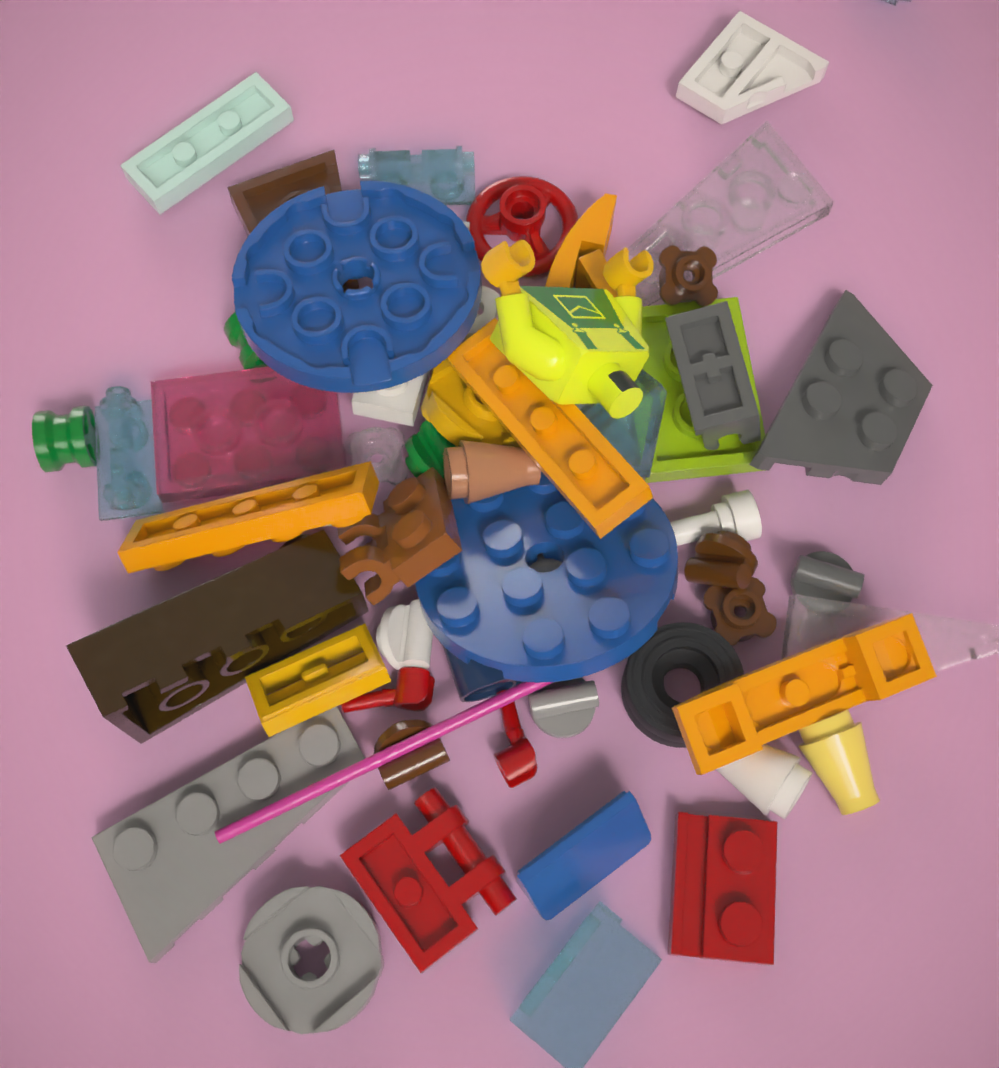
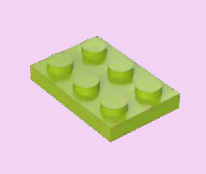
(678, 450)

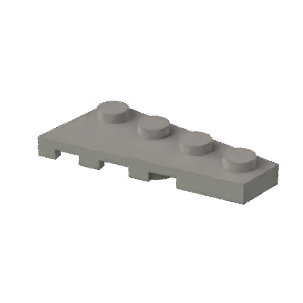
(167, 853)

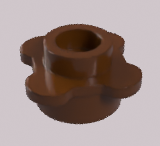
(675, 288)
(732, 627)

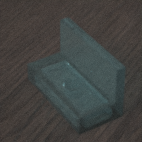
(585, 989)

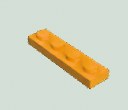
(553, 435)
(251, 517)

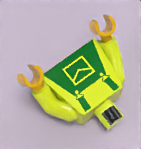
(572, 340)

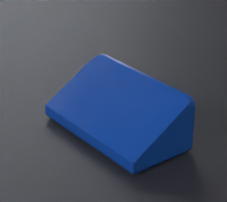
(584, 856)

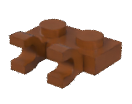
(408, 537)

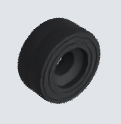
(673, 647)

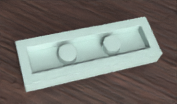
(207, 143)

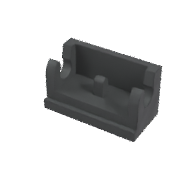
(714, 375)

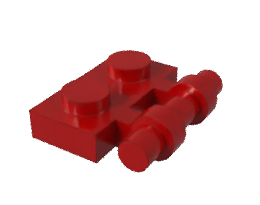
(409, 889)

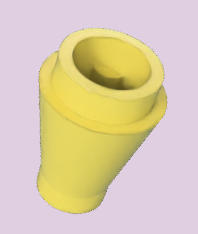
(841, 761)

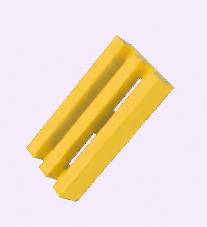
(321, 686)

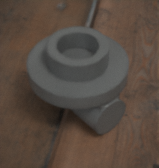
(825, 577)

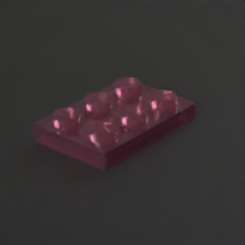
(241, 433)

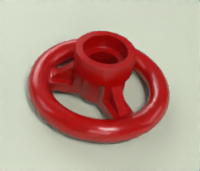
(520, 199)

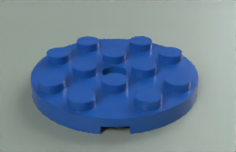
(361, 338)
(554, 622)

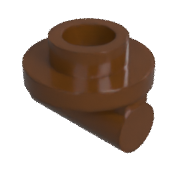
(721, 561)
(413, 763)

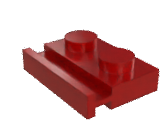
(723, 889)

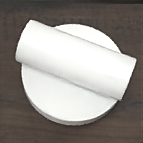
(405, 636)

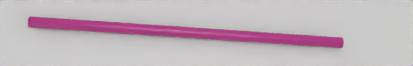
(376, 760)

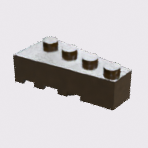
(210, 638)

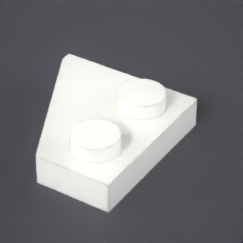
(748, 70)

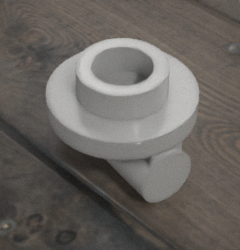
(564, 707)

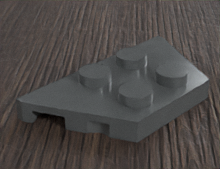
(848, 402)

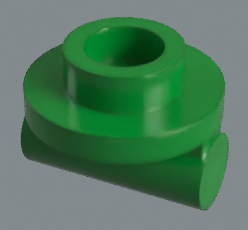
(426, 450)

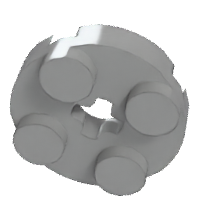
(270, 954)

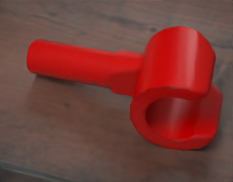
(412, 693)
(518, 760)

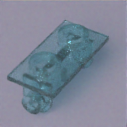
(439, 173)
(125, 456)

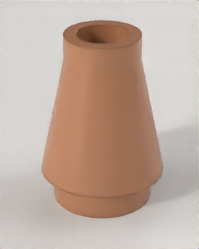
(486, 469)

